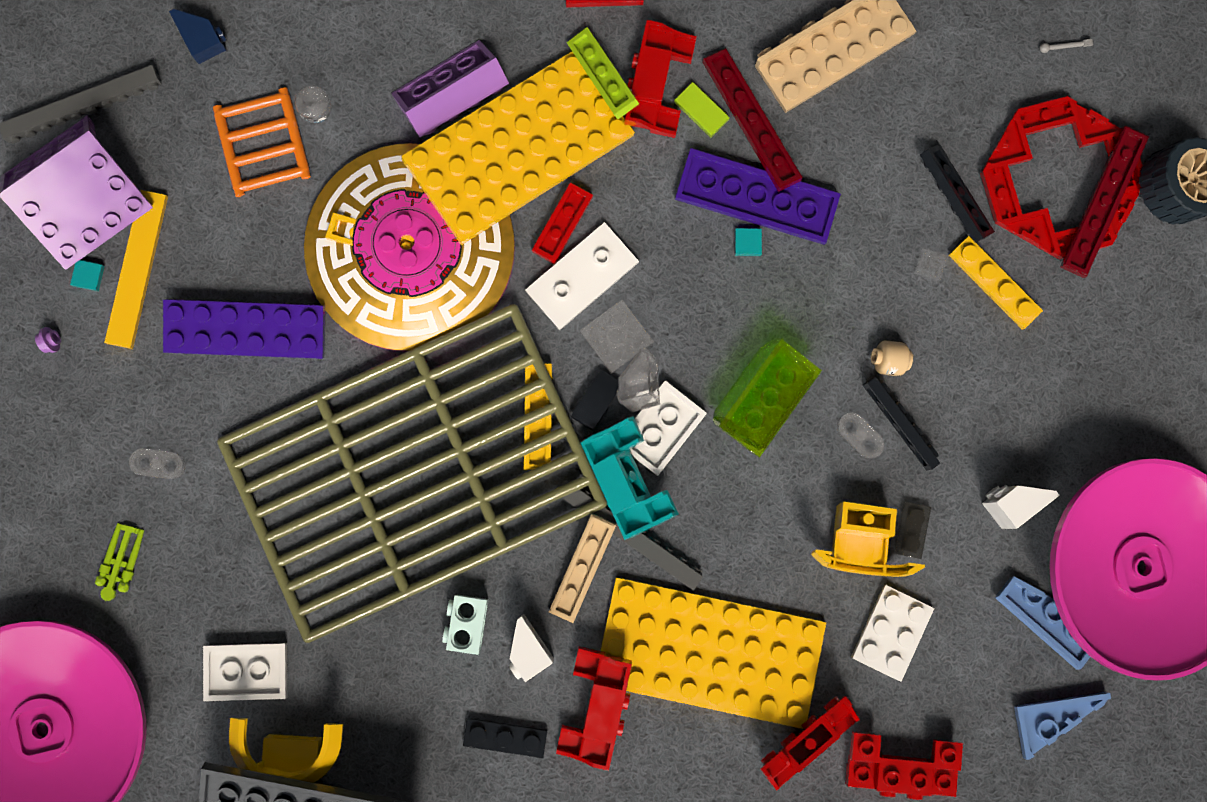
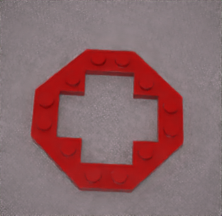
(1014, 149)

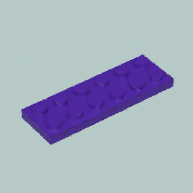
(752, 197)
(243, 328)

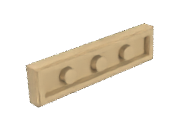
(582, 568)

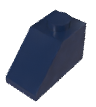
(199, 35)

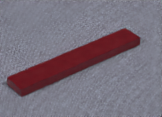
(752, 120)
(1104, 202)

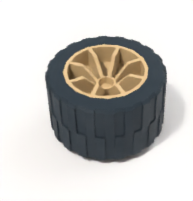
(1176, 181)

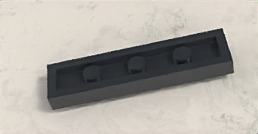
(957, 193)
(908, 431)

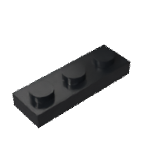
(505, 738)

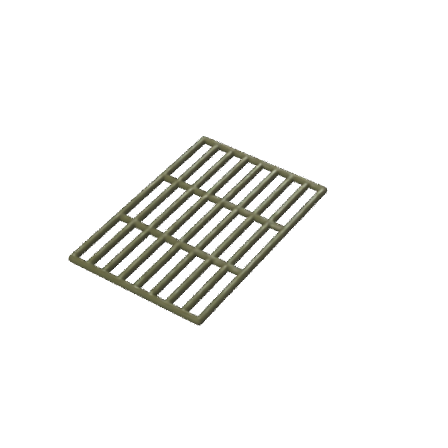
(362, 494)

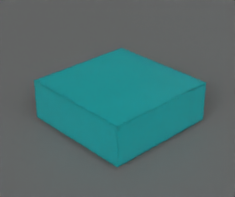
(748, 242)
(87, 275)

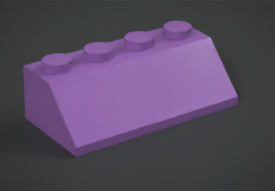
(450, 88)

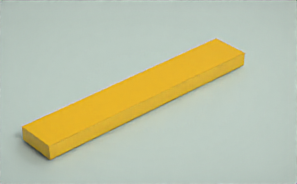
(136, 273)

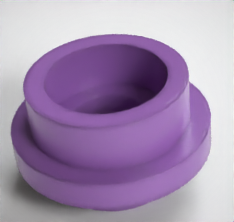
(48, 340)

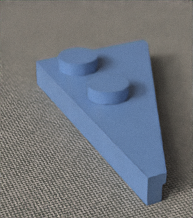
(1044, 721)

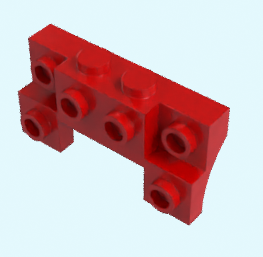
(658, 48)
(608, 697)
(810, 743)
(903, 774)

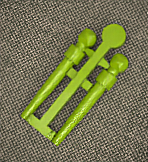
(108, 593)

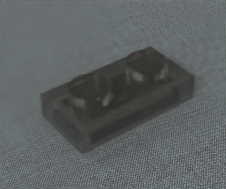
(912, 530)

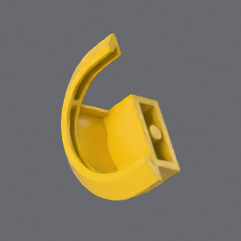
(863, 542)
(288, 755)

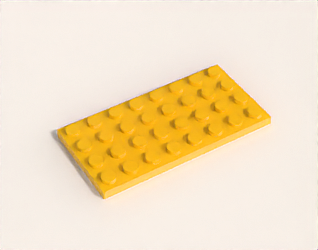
(516, 148)
(714, 652)

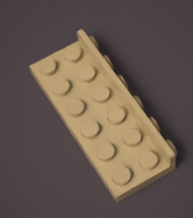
(831, 49)

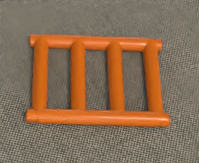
(234, 162)

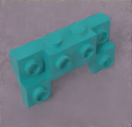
(622, 482)

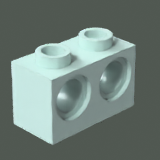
(473, 625)

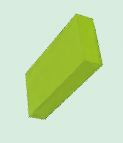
(701, 110)

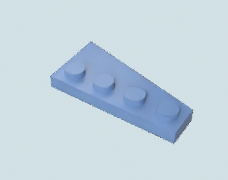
(1042, 617)

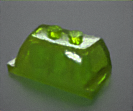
(765, 395)

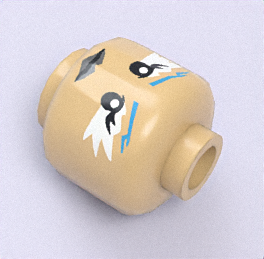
(892, 358)

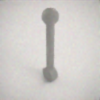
(1044, 47)

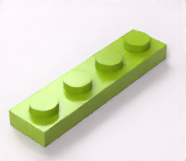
(602, 73)

